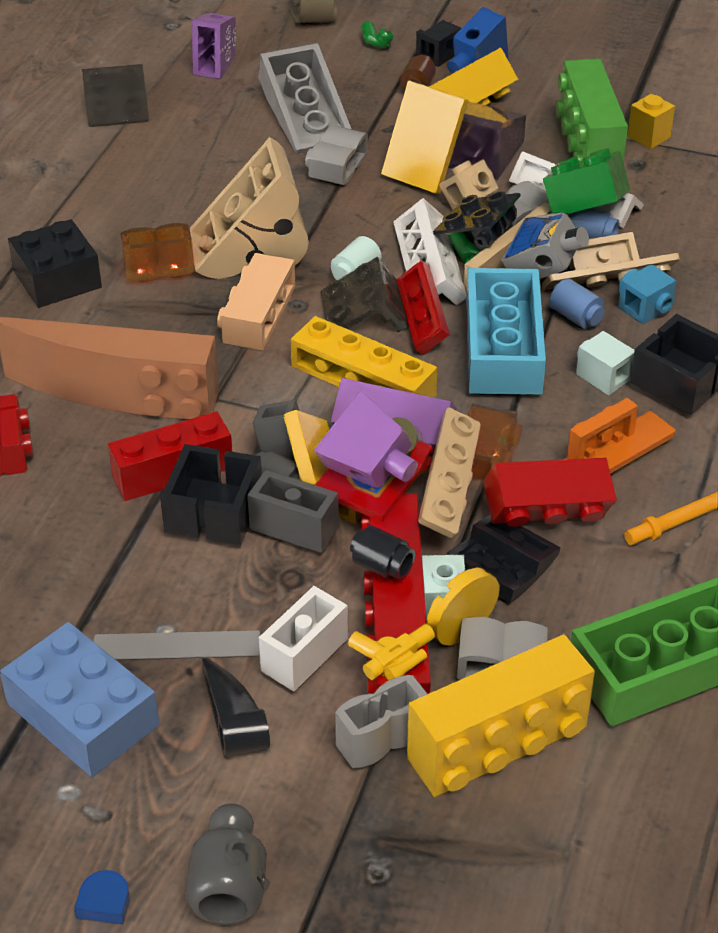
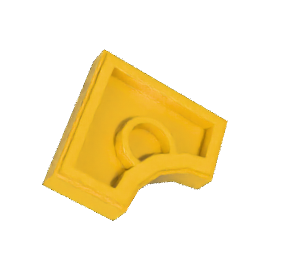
(305, 434)

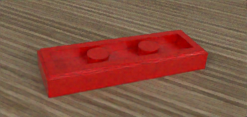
(422, 307)

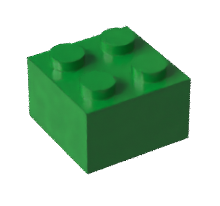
(586, 183)

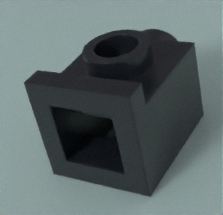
(437, 42)

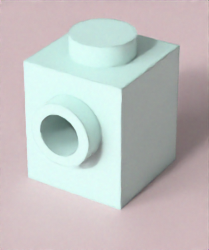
(605, 362)
(433, 568)

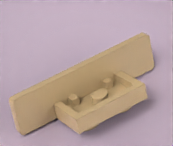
(608, 259)
(450, 473)

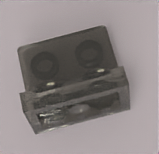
(115, 95)
(362, 294)

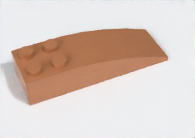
(113, 366)

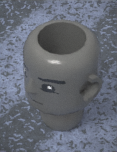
(227, 868)

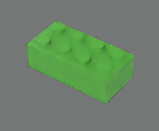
(589, 109)
(653, 652)

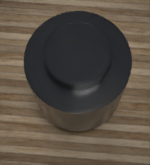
(382, 553)

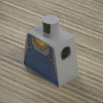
(545, 244)

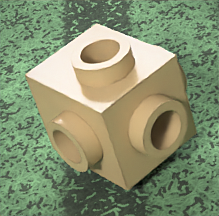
(468, 181)

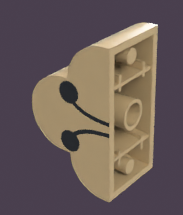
(250, 217)

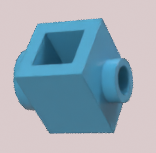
(646, 293)

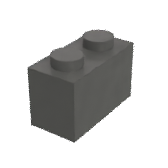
(293, 510)

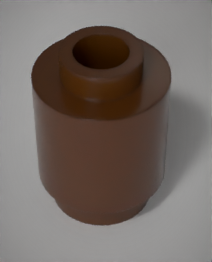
(419, 70)

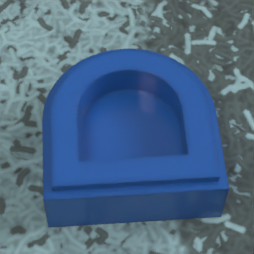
(103, 898)

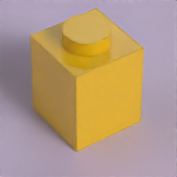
(651, 121)

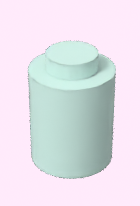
(356, 253)

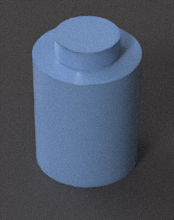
(577, 303)

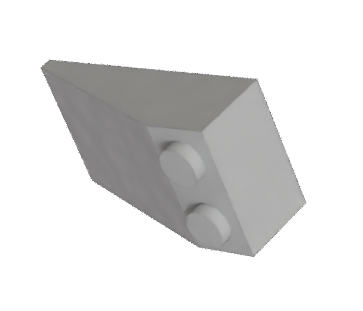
(301, 94)

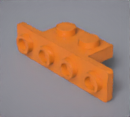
(618, 435)

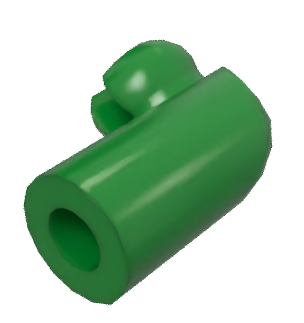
(374, 39)
(463, 246)

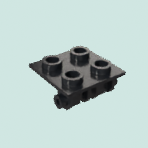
(483, 216)

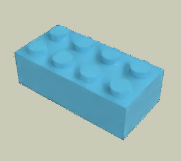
(505, 331)

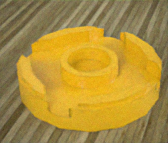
(470, 595)

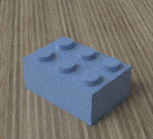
(80, 698)

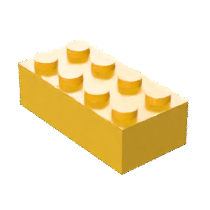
(499, 715)

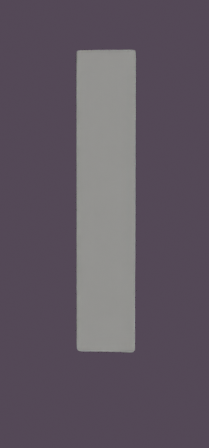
(180, 644)

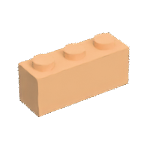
(257, 301)

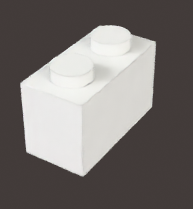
(303, 638)

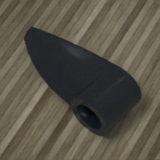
(237, 717)

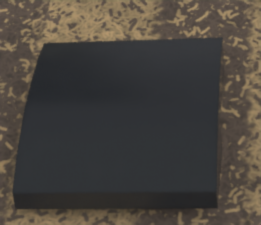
(507, 553)

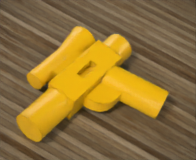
(391, 655)

